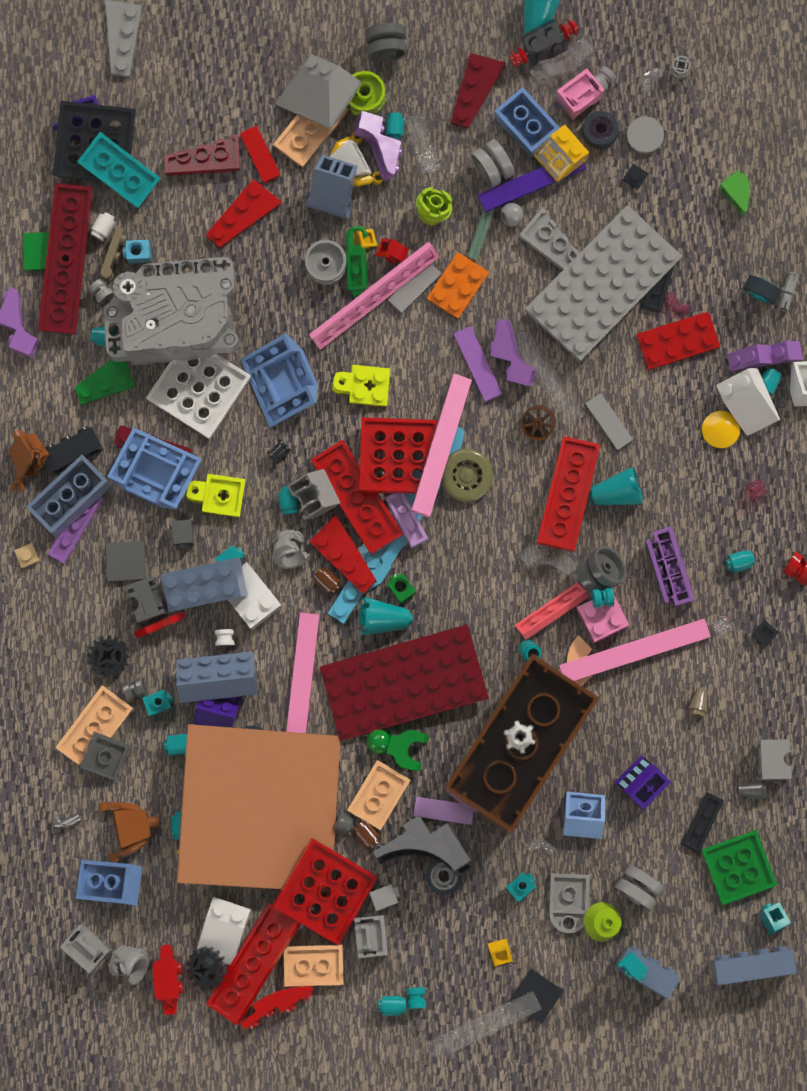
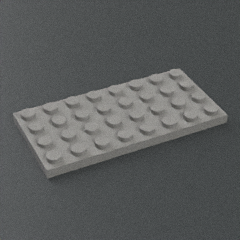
(603, 283)

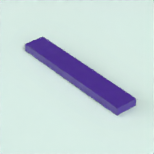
(519, 188)

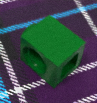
(407, 593)

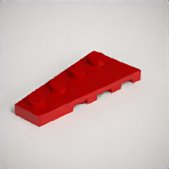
(247, 209)
(342, 553)

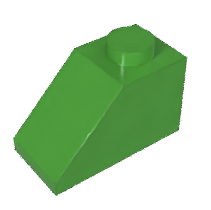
(736, 190)

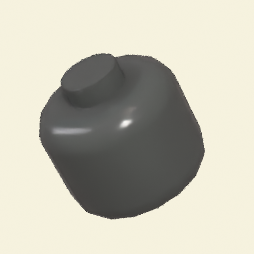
(343, 824)

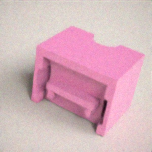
(581, 93)

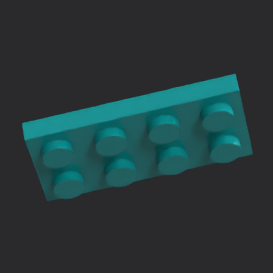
(118, 170)

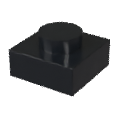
(635, 176)
(764, 633)

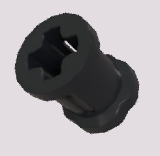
(278, 451)

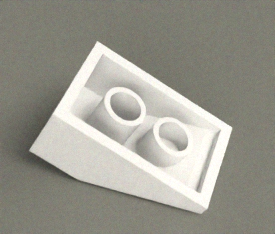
(748, 401)
(258, 603)
(224, 928)

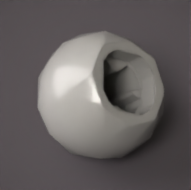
(511, 214)

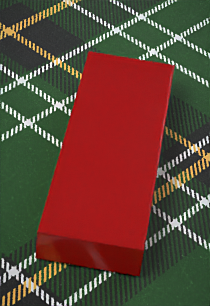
(260, 154)

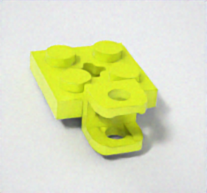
(355, 382)
(209, 491)

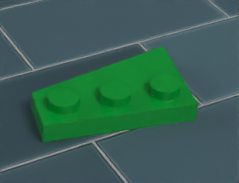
(104, 382)

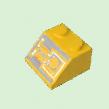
(561, 153)

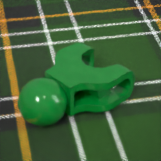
(397, 746)

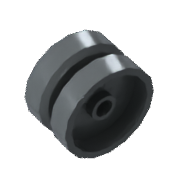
(386, 42)
(601, 569)

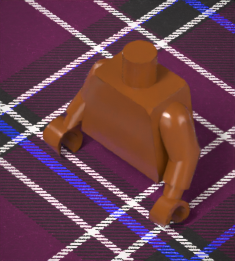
(28, 457)
(131, 827)

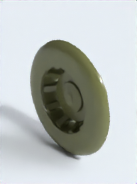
(467, 475)

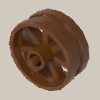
(538, 422)

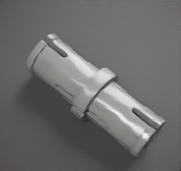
(788, 291)

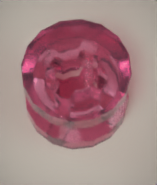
(756, 489)

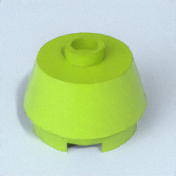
(433, 206)
(602, 921)

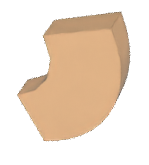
(579, 650)

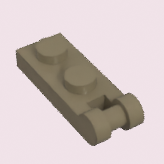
(113, 256)

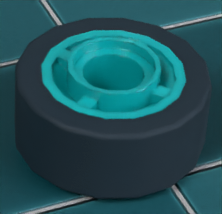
(761, 289)

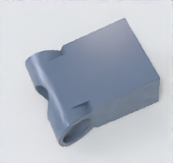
(332, 187)

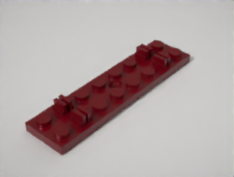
(64, 279)

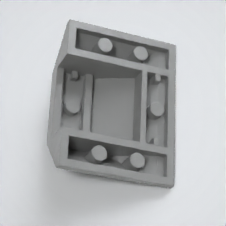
(319, 91)

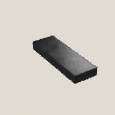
(655, 297)
(702, 822)

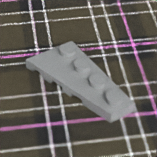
(123, 28)
(548, 240)

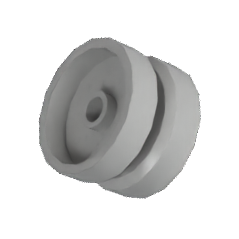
(492, 163)
(328, 273)
(640, 886)

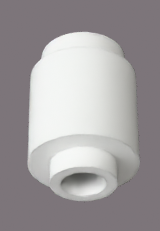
(103, 226)

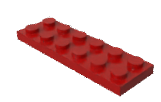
(568, 494)
(364, 510)
(253, 964)

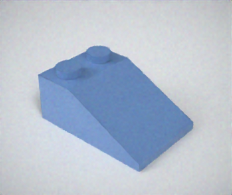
(109, 882)

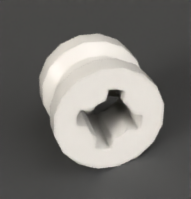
(224, 637)

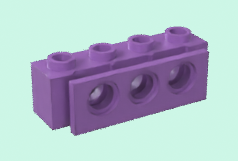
(674, 566)

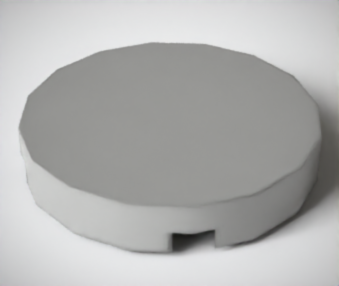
(645, 135)

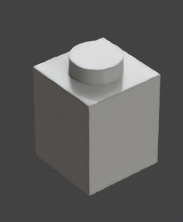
(385, 897)

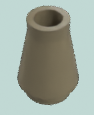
(698, 705)

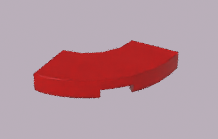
(160, 624)

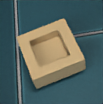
(27, 555)

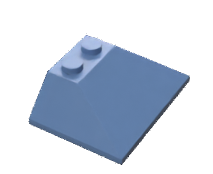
(281, 379)
(154, 469)

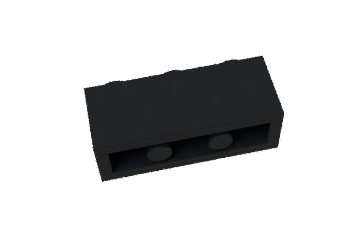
(70, 448)

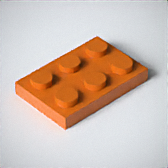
(457, 285)

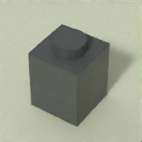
(183, 533)

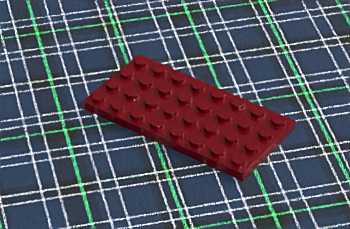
(404, 682)

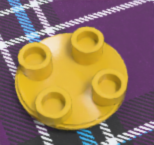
(720, 429)

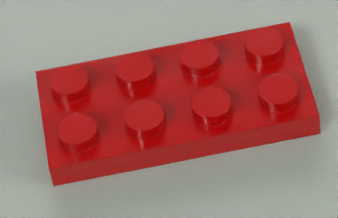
(678, 340)

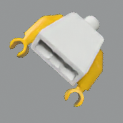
(348, 151)

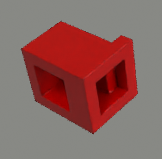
(392, 251)

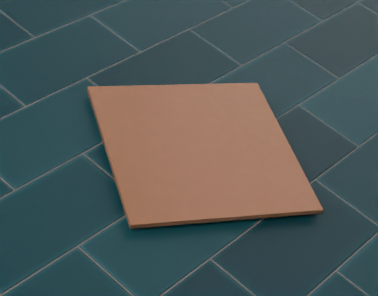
(255, 804)

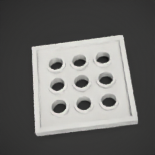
(217, 410)

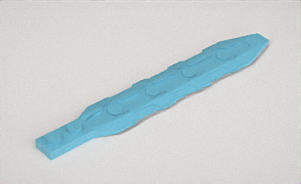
(381, 561)

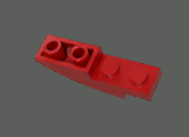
(283, 999)

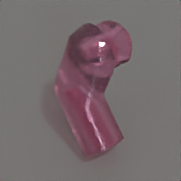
(674, 305)

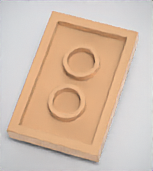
(378, 795)
(313, 965)

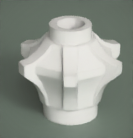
(525, 732)

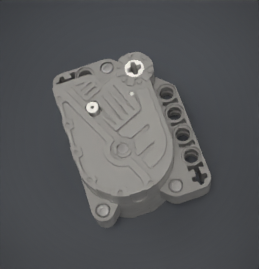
(172, 314)

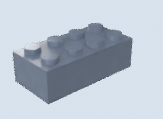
(68, 496)
(204, 584)
(216, 677)
(753, 966)

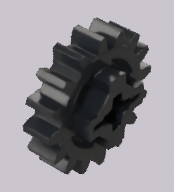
(114, 649)
(206, 977)

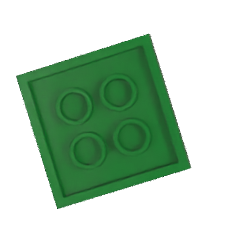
(739, 867)

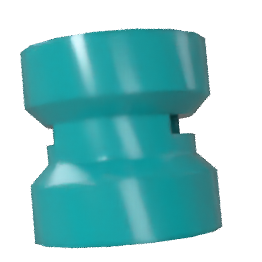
(602, 598)
(416, 997)

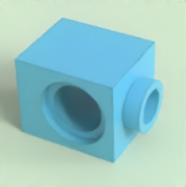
(143, 257)

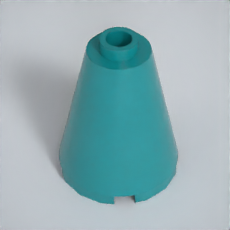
(538, 12)
(618, 490)
(382, 617)

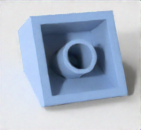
(584, 815)

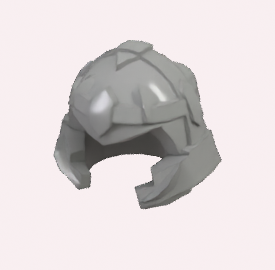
(289, 549)
(128, 963)

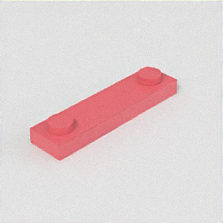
(551, 611)

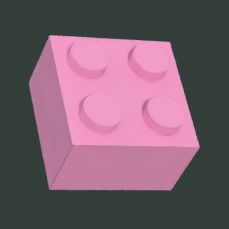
(603, 621)

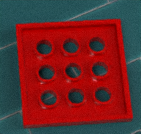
(369, 446)
(295, 885)

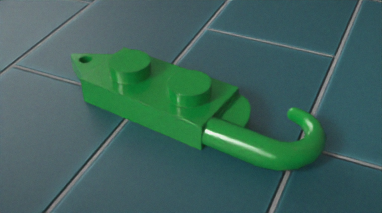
(356, 263)

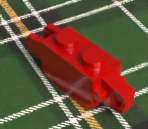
(166, 980)

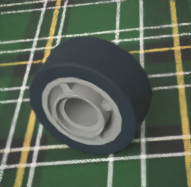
(438, 886)

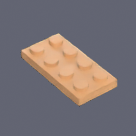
(303, 139)
(103, 715)

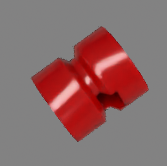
(797, 568)

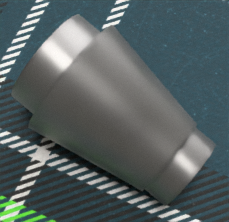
(753, 790)

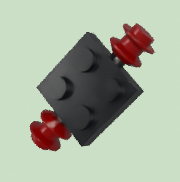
(543, 42)

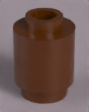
(326, 581)
(366, 835)

